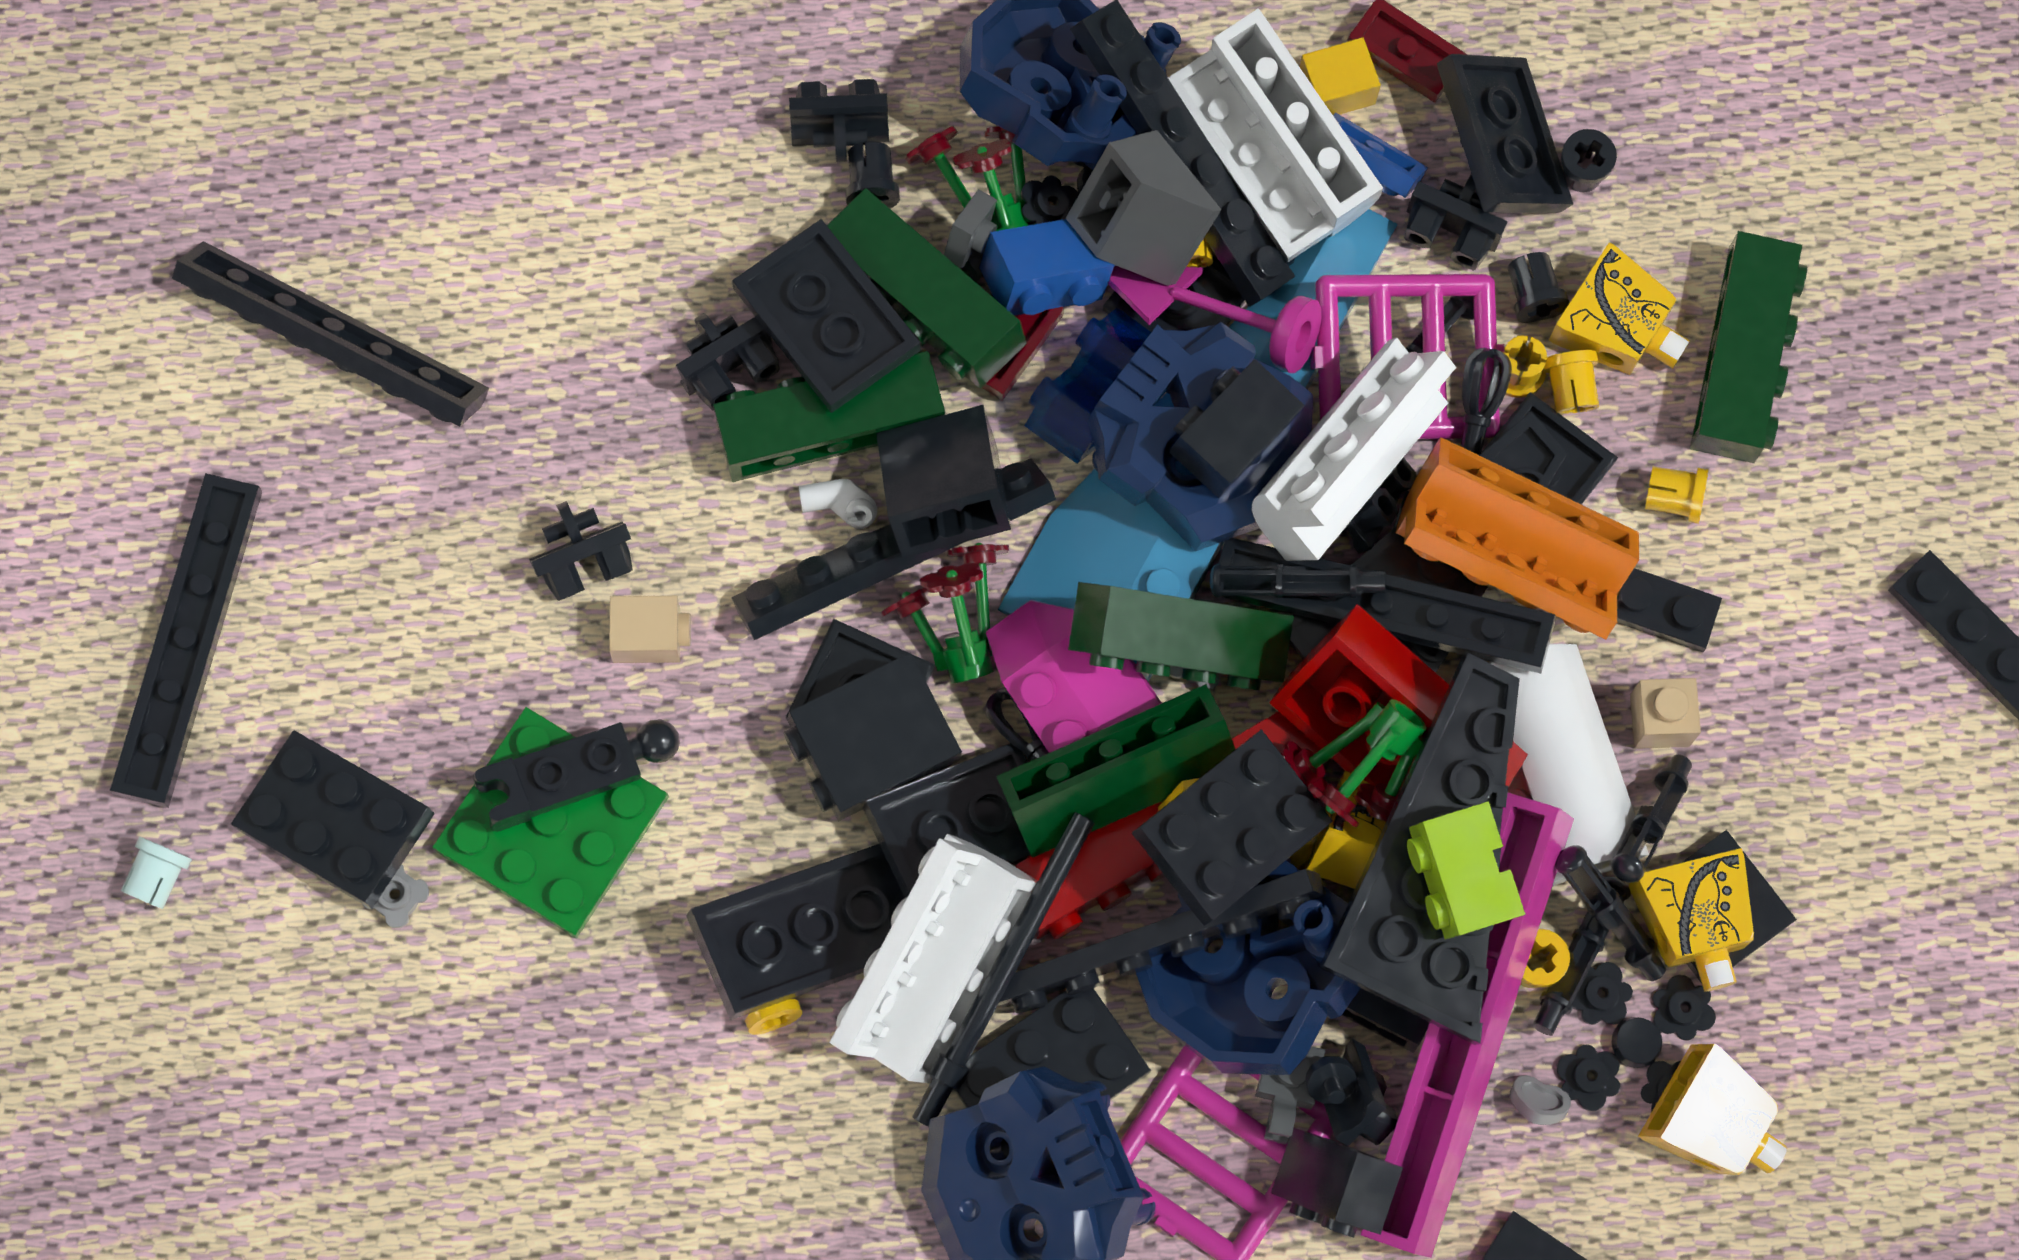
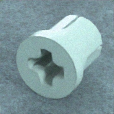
(154, 872)

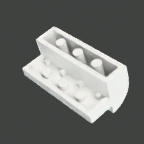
(1276, 136)
(1351, 451)
(1571, 756)
(933, 958)

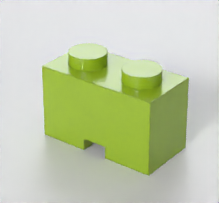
(1463, 872)

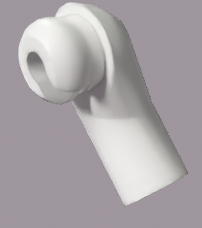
(843, 498)

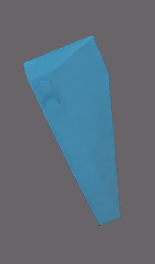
(1111, 542)

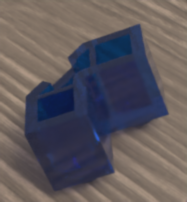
(1068, 400)

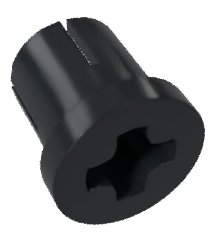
(1581, 146)
(872, 172)
(1536, 296)

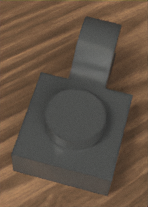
(971, 233)
(1286, 1094)

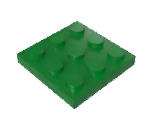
(559, 859)

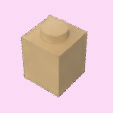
(647, 629)
(1665, 713)

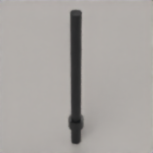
(950, 1068)

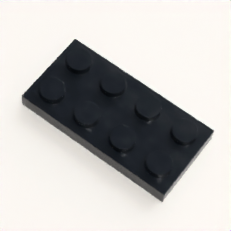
(797, 930)

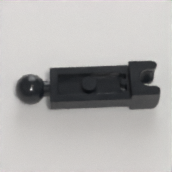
(573, 770)

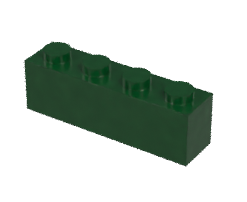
(929, 291)
(1748, 346)
(795, 427)
(1180, 633)
(1117, 768)

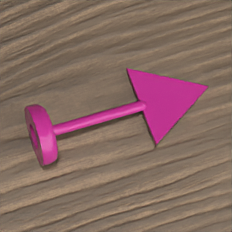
(1291, 333)

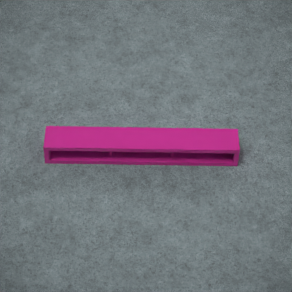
(1454, 1072)

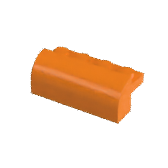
(1519, 538)

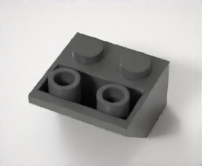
(1143, 209)

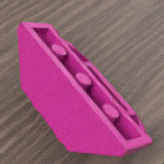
(1058, 686)

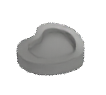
(1539, 1102)

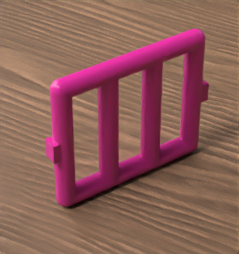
(1380, 289)
(1172, 1217)

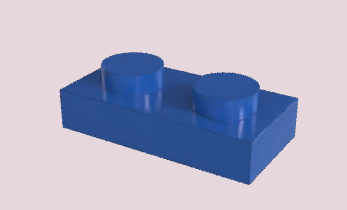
(1392, 168)

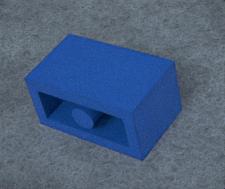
(1043, 268)

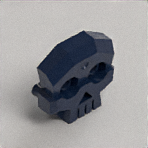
(1038, 83)
(1136, 436)
(1224, 999)
(1059, 1170)

